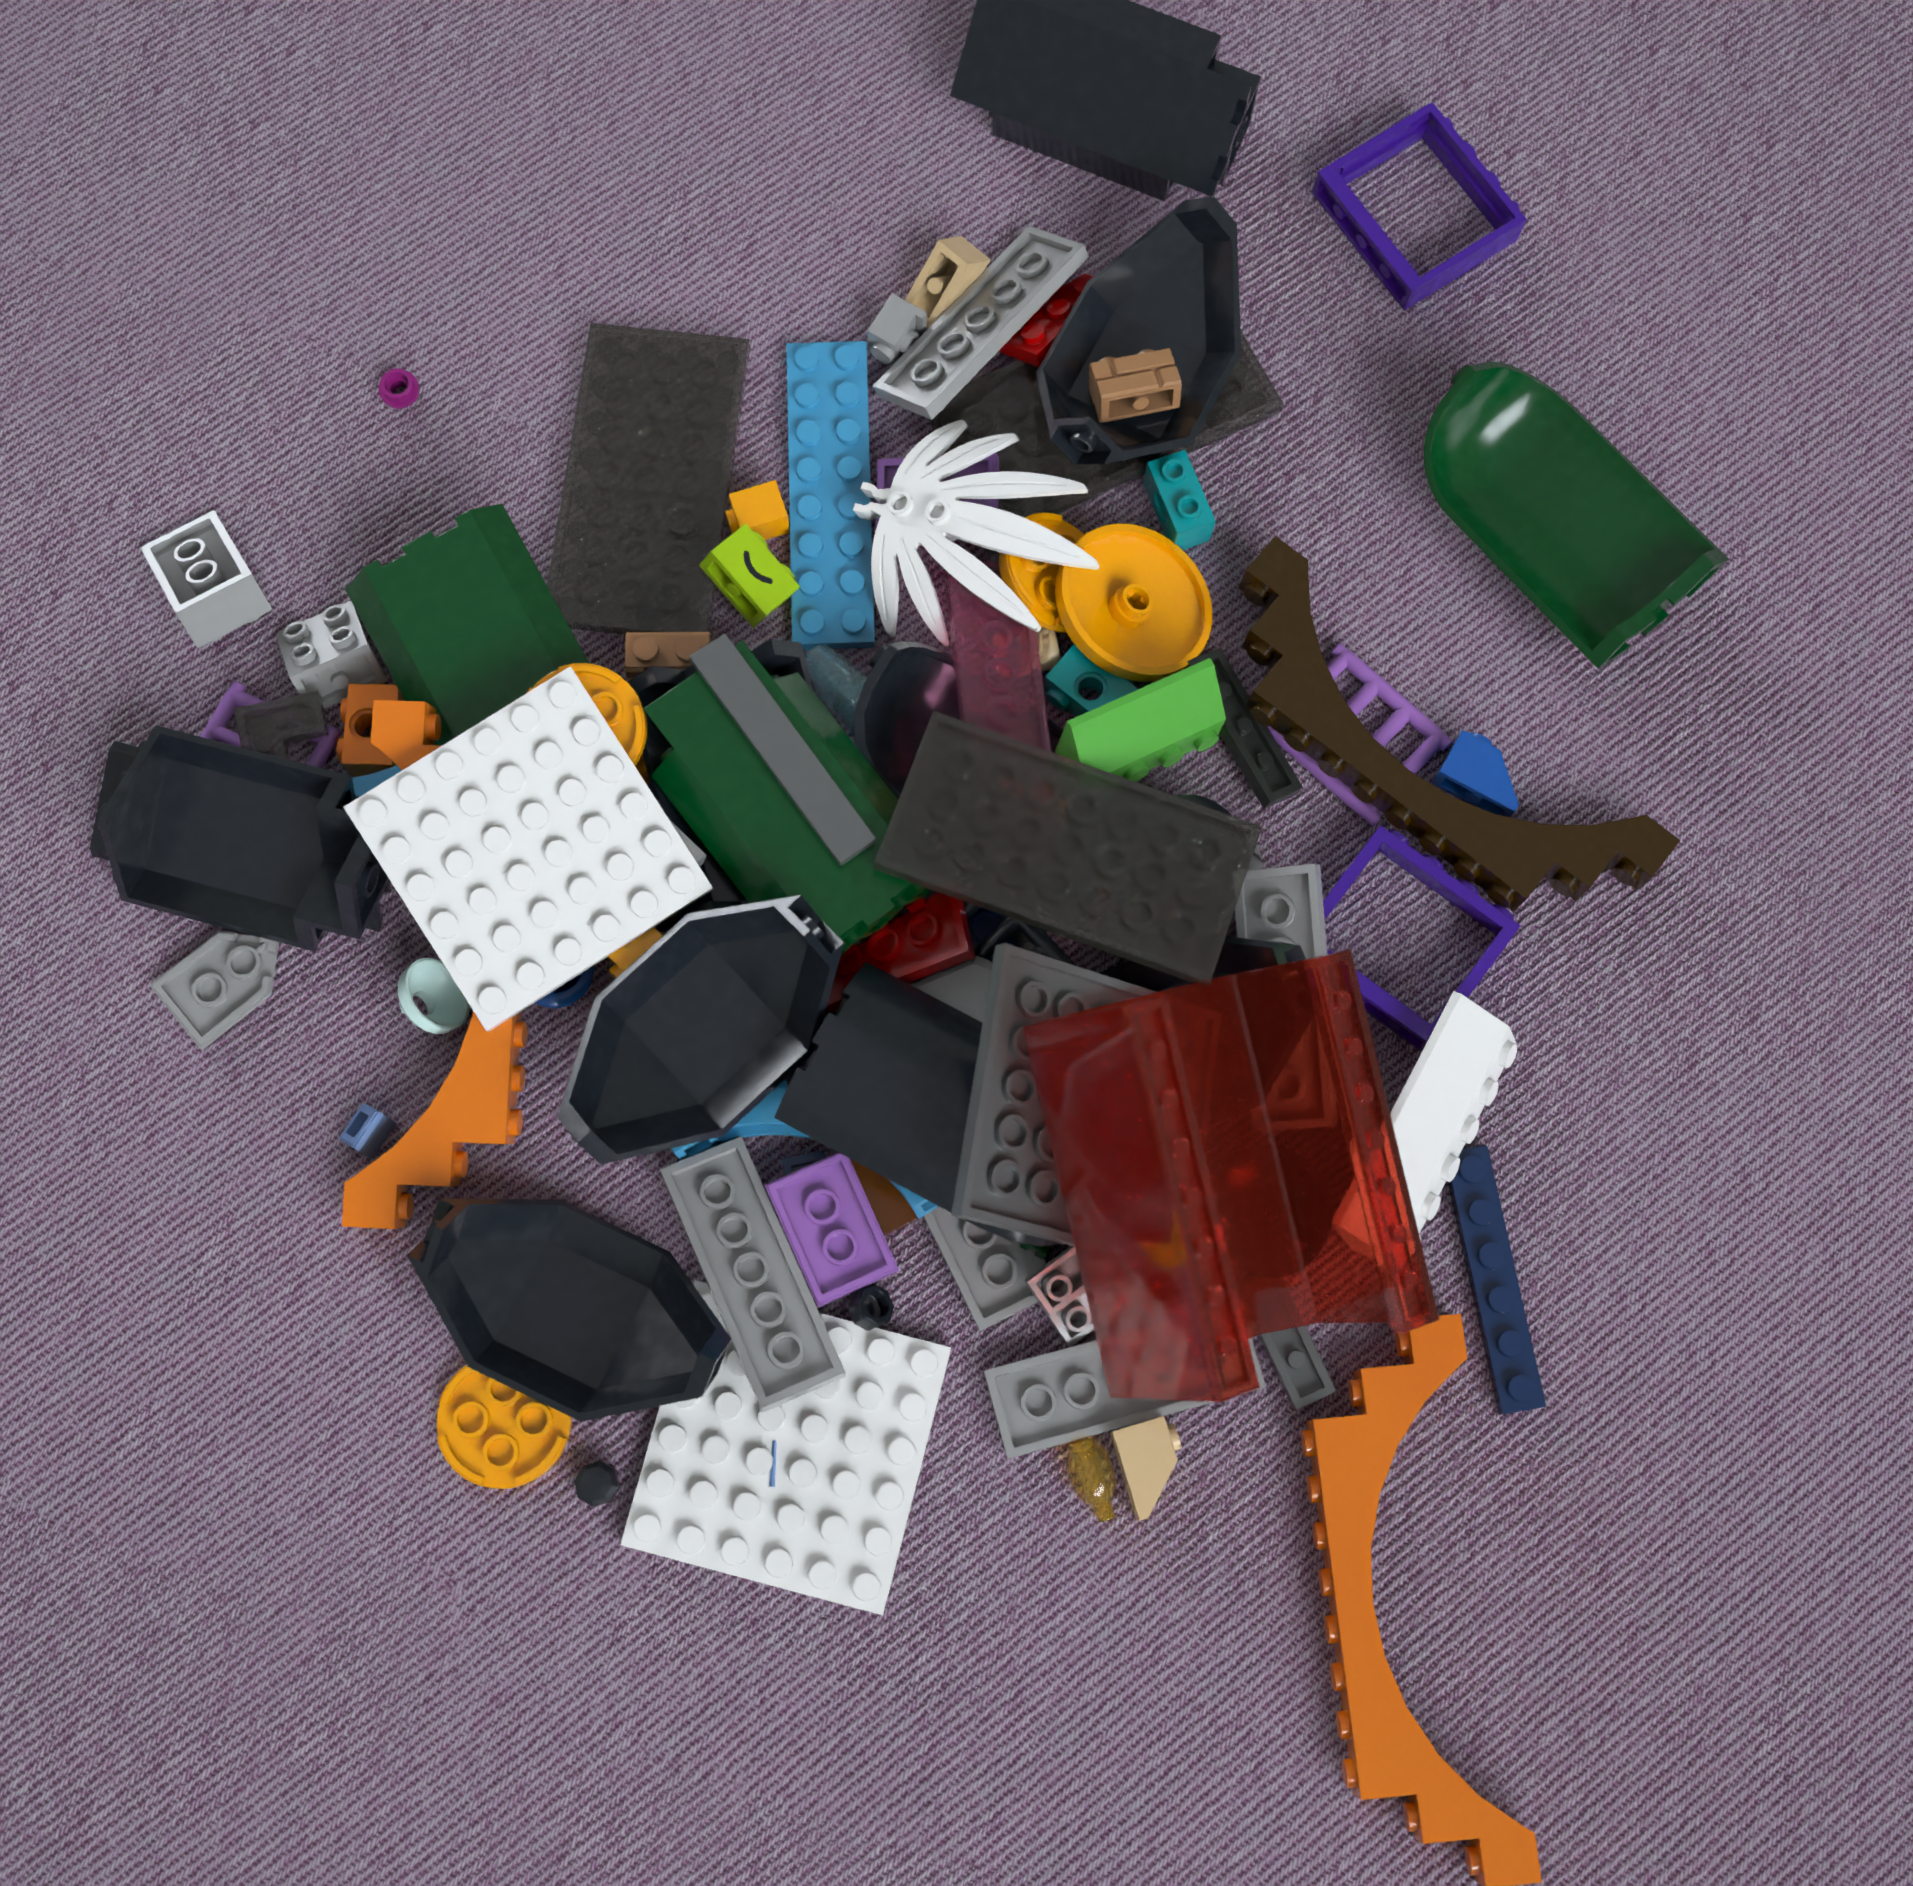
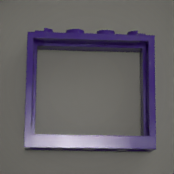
(1370, 239)
(1458, 892)

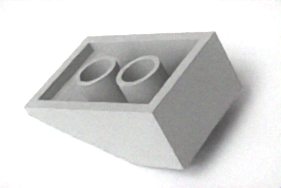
(205, 579)

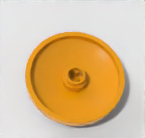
(1141, 607)

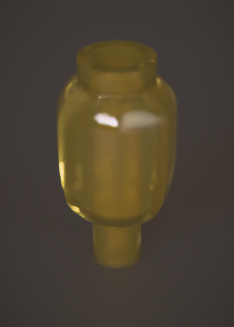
(1092, 1476)

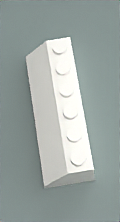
(1446, 1097)

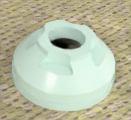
(435, 986)

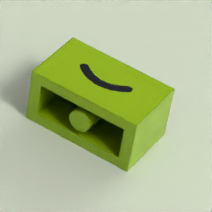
(749, 575)

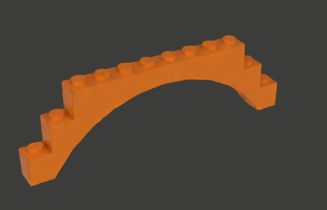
(482, 1087)
(1383, 1740)

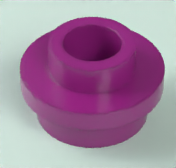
(395, 379)

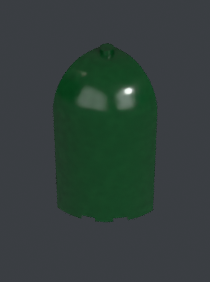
(1561, 509)

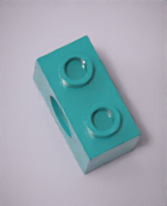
(1179, 500)
(1077, 673)

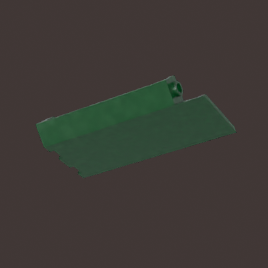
(464, 619)
(753, 823)

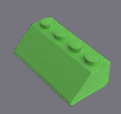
(1149, 725)

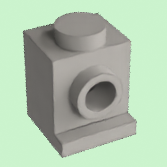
(895, 329)

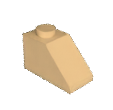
(946, 276)
(1146, 1461)

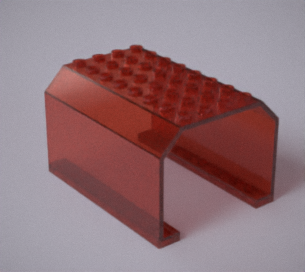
(1228, 1173)

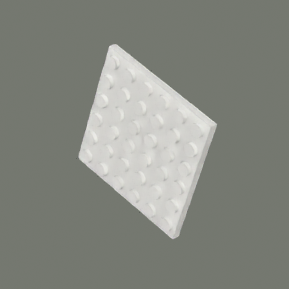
(528, 848)
(840, 1473)

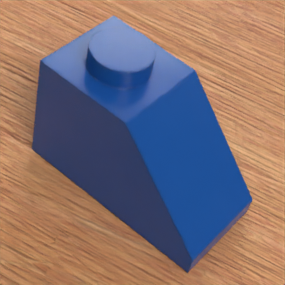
(1477, 775)

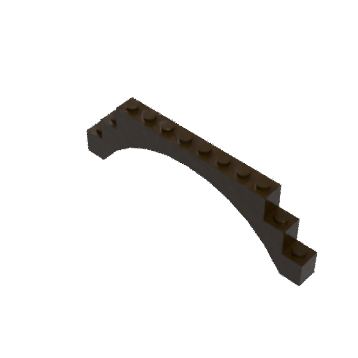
(1490, 849)

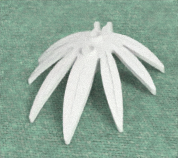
(928, 514)

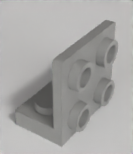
(329, 654)

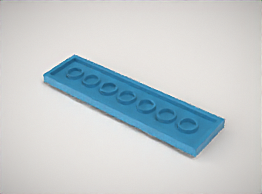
(825, 478)

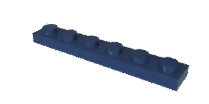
(1494, 1284)

